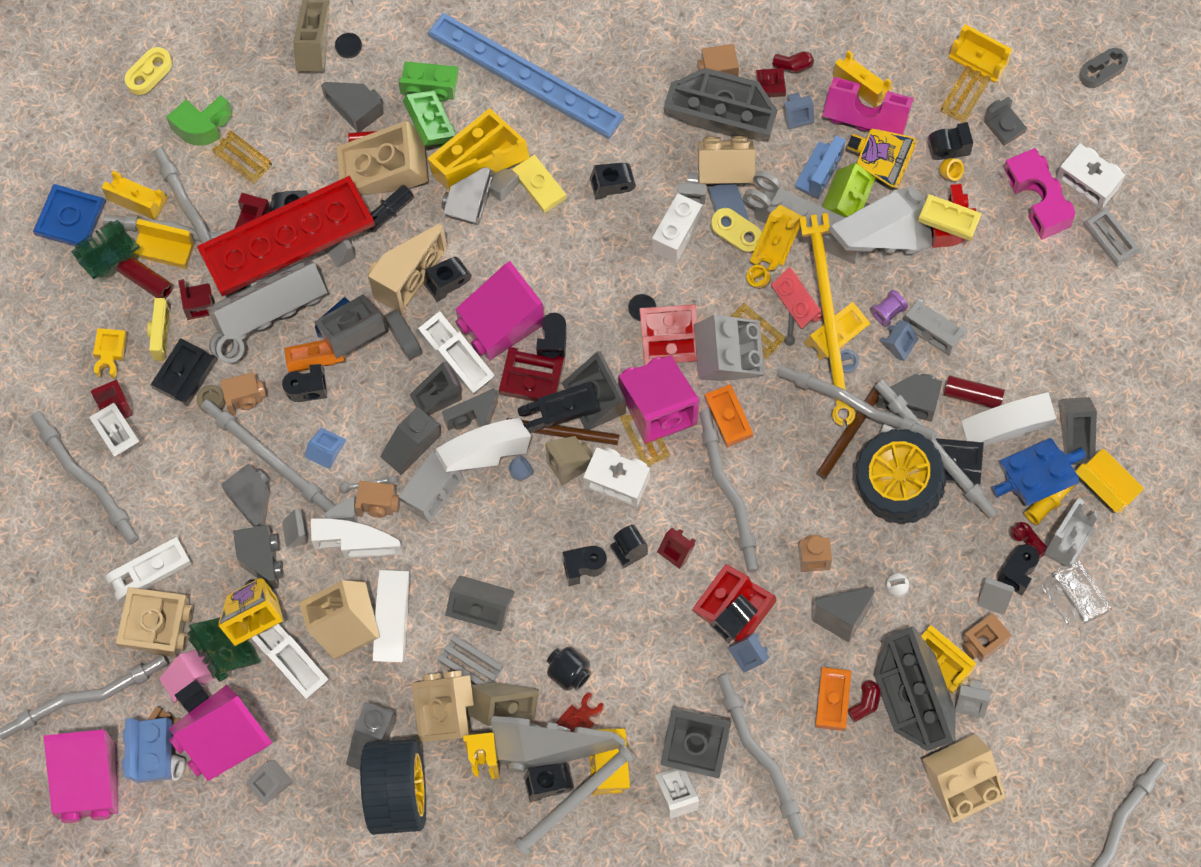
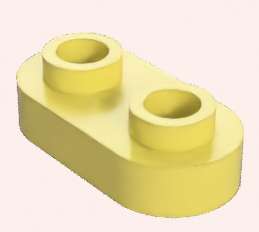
(146, 71)
(735, 232)

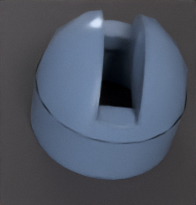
(847, 355)
(520, 468)

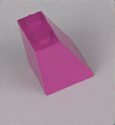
(500, 312)
(659, 398)
(218, 734)
(82, 775)

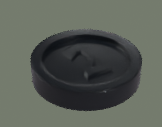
(348, 45)
(640, 301)

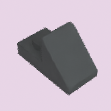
(478, 408)

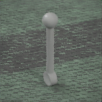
(345, 487)

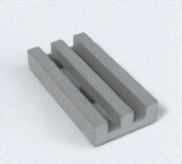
(1104, 244)
(449, 650)

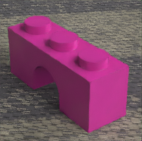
(845, 107)
(1032, 173)

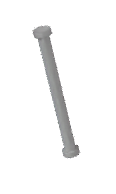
(574, 799)

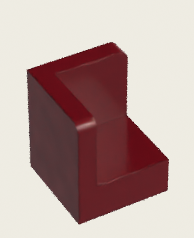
(251, 208)
(195, 299)
(109, 394)

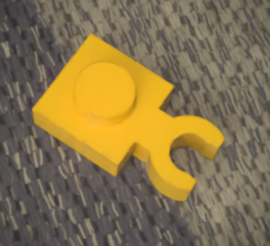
(109, 347)

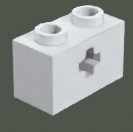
(1095, 188)
(677, 228)
(626, 487)

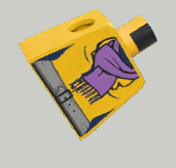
(884, 154)
(250, 611)

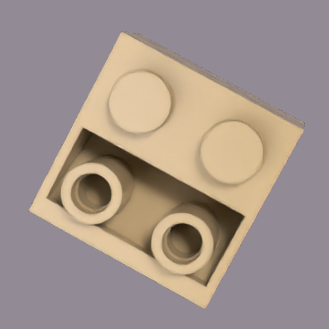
(726, 160)
(341, 617)
(964, 778)

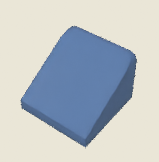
(324, 448)

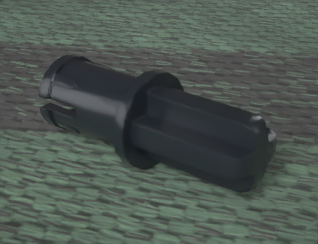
(390, 206)

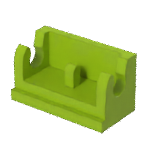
(849, 190)

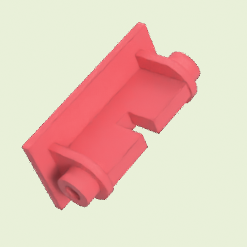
(796, 298)

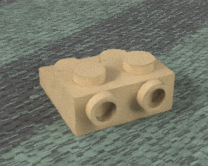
(154, 622)
(442, 705)

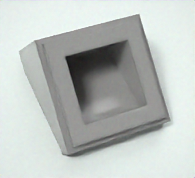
(503, 183)
(341, 252)
(343, 511)
(294, 529)
(995, 596)
(269, 781)

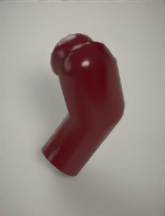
(794, 63)
(1024, 532)
(869, 703)

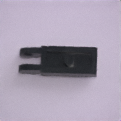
(561, 406)

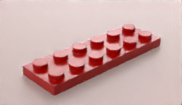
(285, 236)

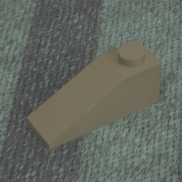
(311, 36)

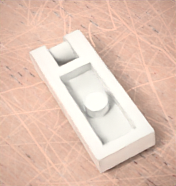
(149, 568)

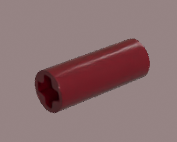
(145, 278)
(974, 392)

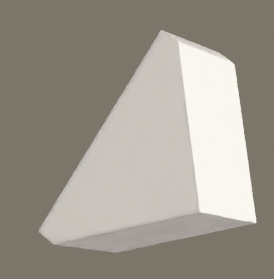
(114, 429)
(677, 792)

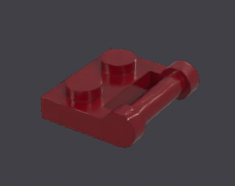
(529, 383)

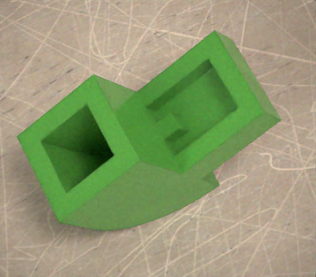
(199, 127)

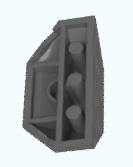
(722, 104)
(915, 691)

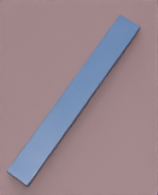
(526, 76)

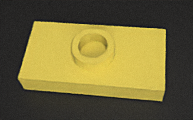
(539, 184)
(949, 217)
(158, 329)

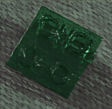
(109, 252)
(218, 649)

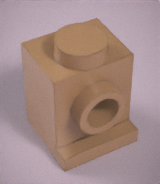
(242, 392)
(376, 499)
(815, 553)
(992, 631)

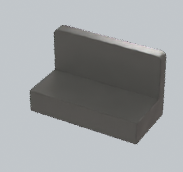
(479, 603)

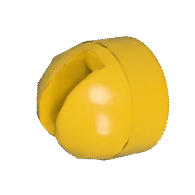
(951, 172)
(756, 272)

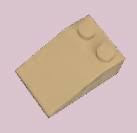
(384, 160)
(402, 270)

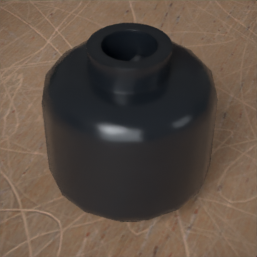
(568, 668)

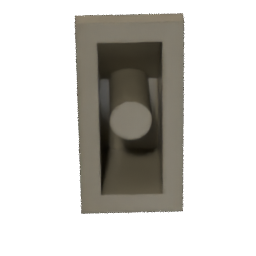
(567, 458)
(502, 701)

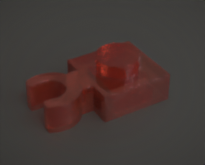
(580, 718)

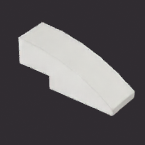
(456, 351)
(1010, 420)
(484, 445)
(353, 538)
(391, 616)
(290, 660)

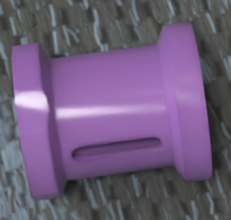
(889, 308)

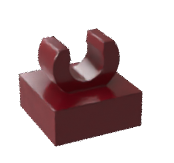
(772, 81)
(676, 547)

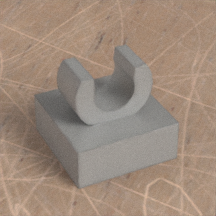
(692, 189)
(973, 699)

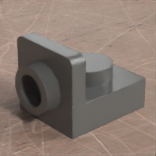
(1004, 121)

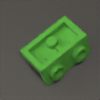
(429, 77)
(429, 118)

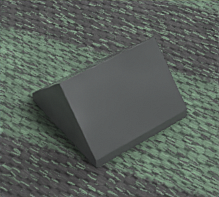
(350, 325)
(607, 390)
(843, 612)
(695, 743)

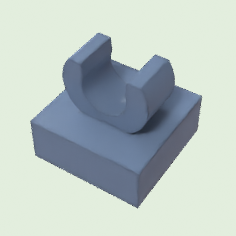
(798, 111)
(901, 339)
(748, 652)

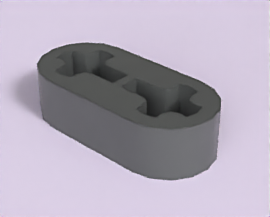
(1106, 72)
(402, 334)

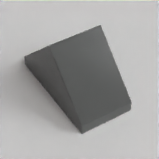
(437, 390)

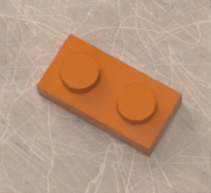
(301, 356)
(728, 415)
(833, 699)

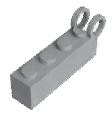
(775, 196)
(261, 304)

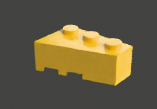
(481, 144)

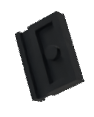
(183, 372)
(966, 455)

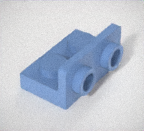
(820, 167)
(147, 750)

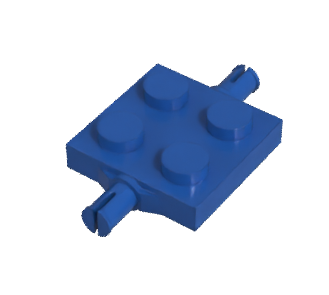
(1039, 472)

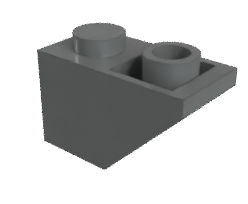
(256, 553)

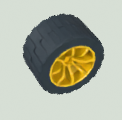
(901, 476)
(393, 787)

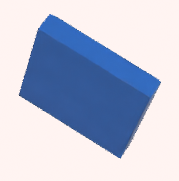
(69, 215)

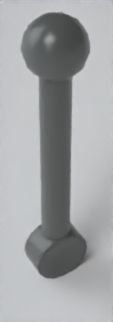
(790, 340)

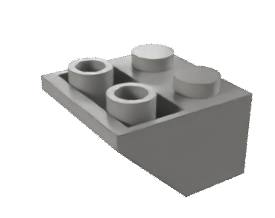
(728, 348)

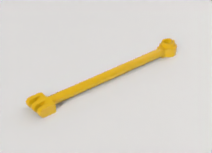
(816, 232)

